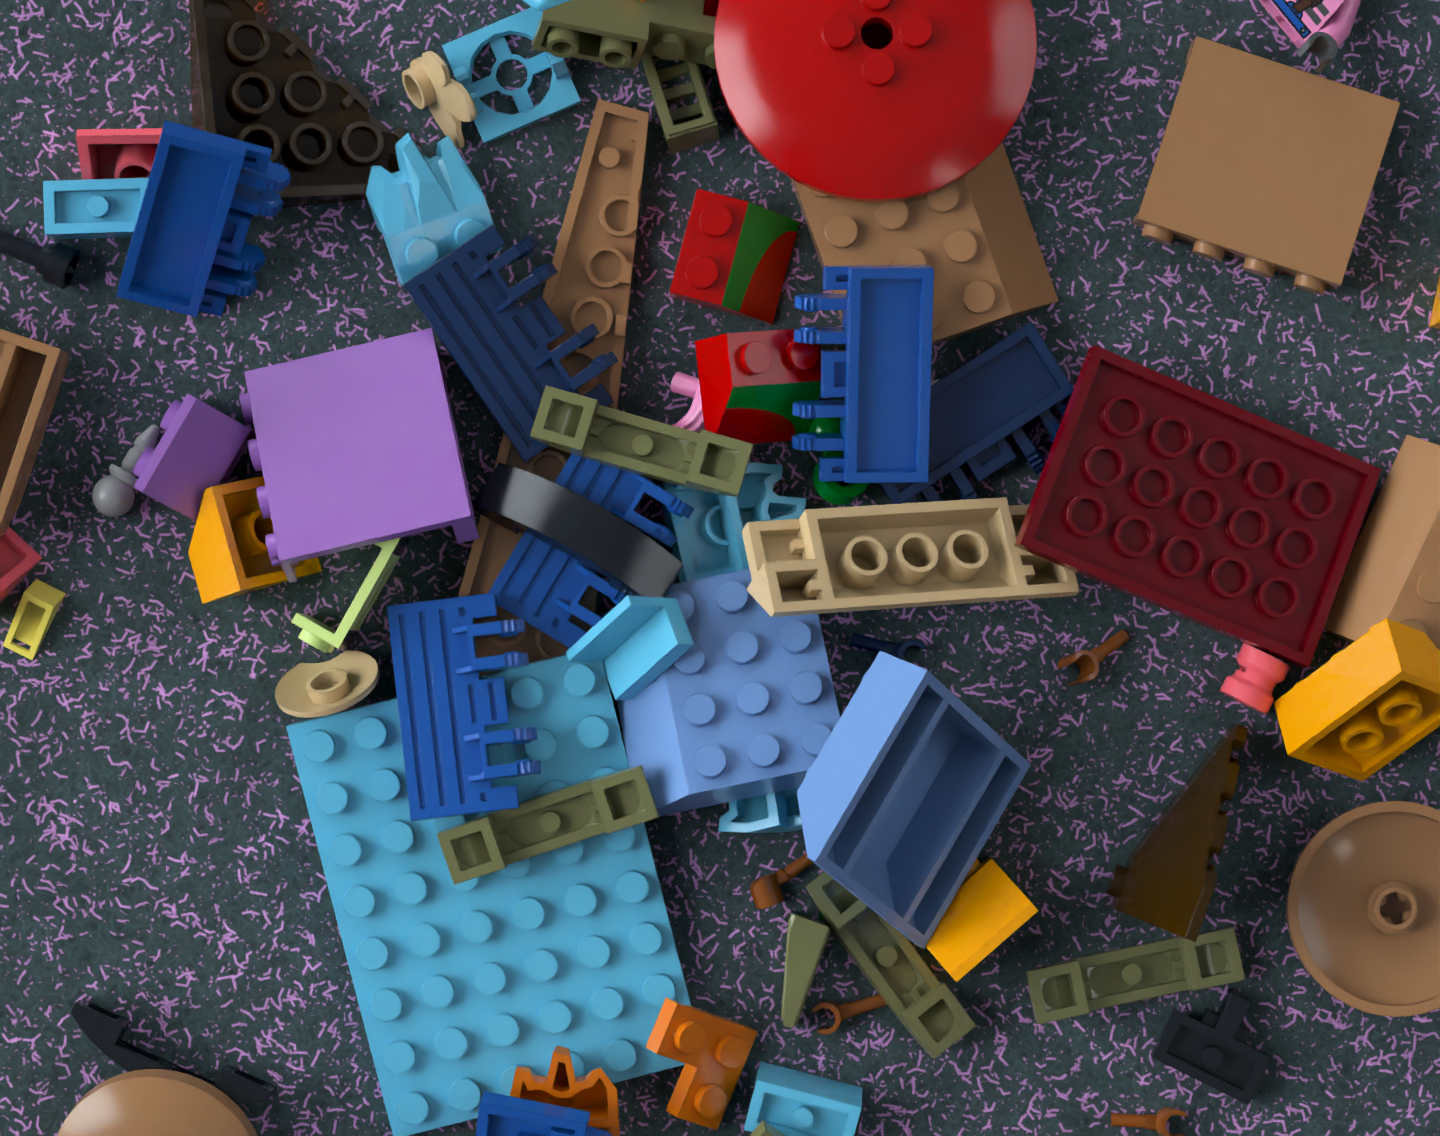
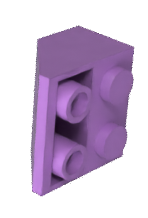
(193, 454)

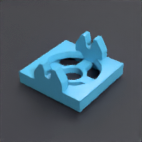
(495, 124)

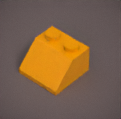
(979, 918)

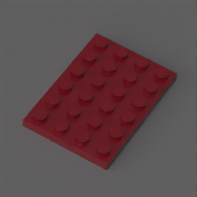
(1198, 507)

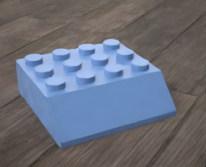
(738, 707)
(906, 795)

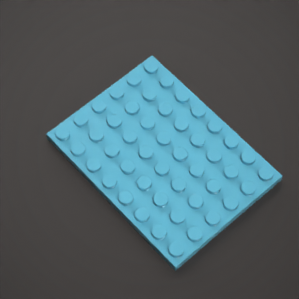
(506, 963)

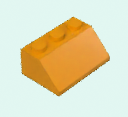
(1365, 702)

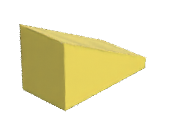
(33, 618)

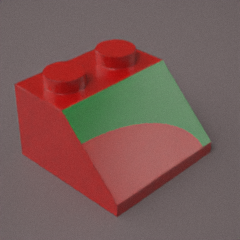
(733, 256)
(753, 382)

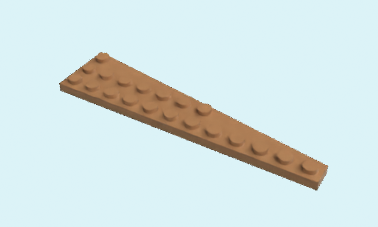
(590, 287)

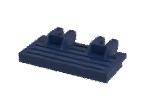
(498, 342)
(983, 405)

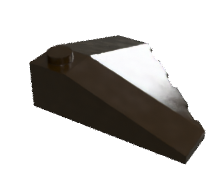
(270, 93)
(1169, 870)

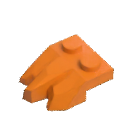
(561, 1088)

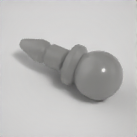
(115, 492)

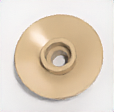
(327, 686)

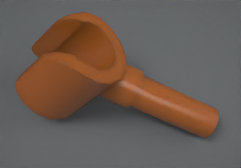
(1089, 660)
(767, 889)
(847, 1010)
(1148, 1121)

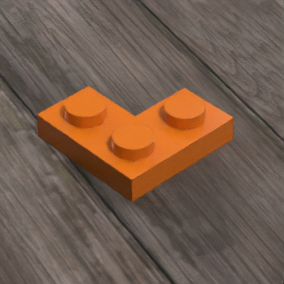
(712, 1055)

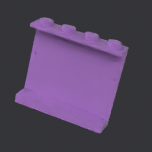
(356, 449)

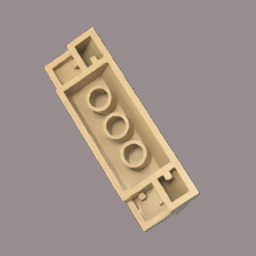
(897, 558)

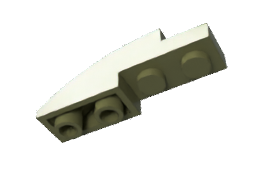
(625, 29)

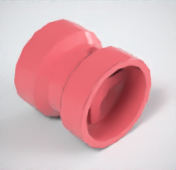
(1255, 678)

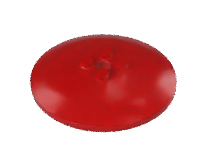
(875, 118)

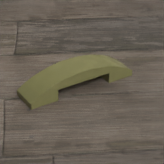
(640, 444)
(548, 823)
(892, 968)
(1134, 974)

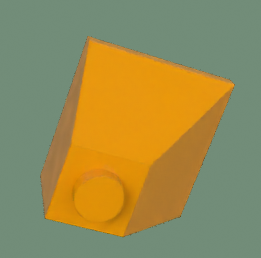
(230, 544)

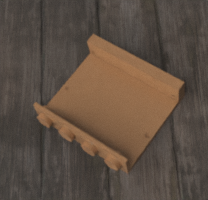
(1266, 166)

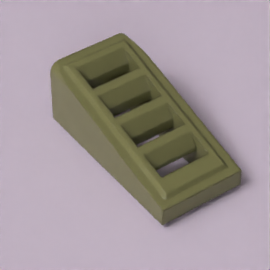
(691, 133)
(803, 953)

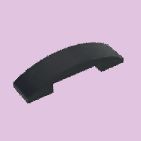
(578, 529)
(108, 1029)

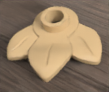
(430, 85)

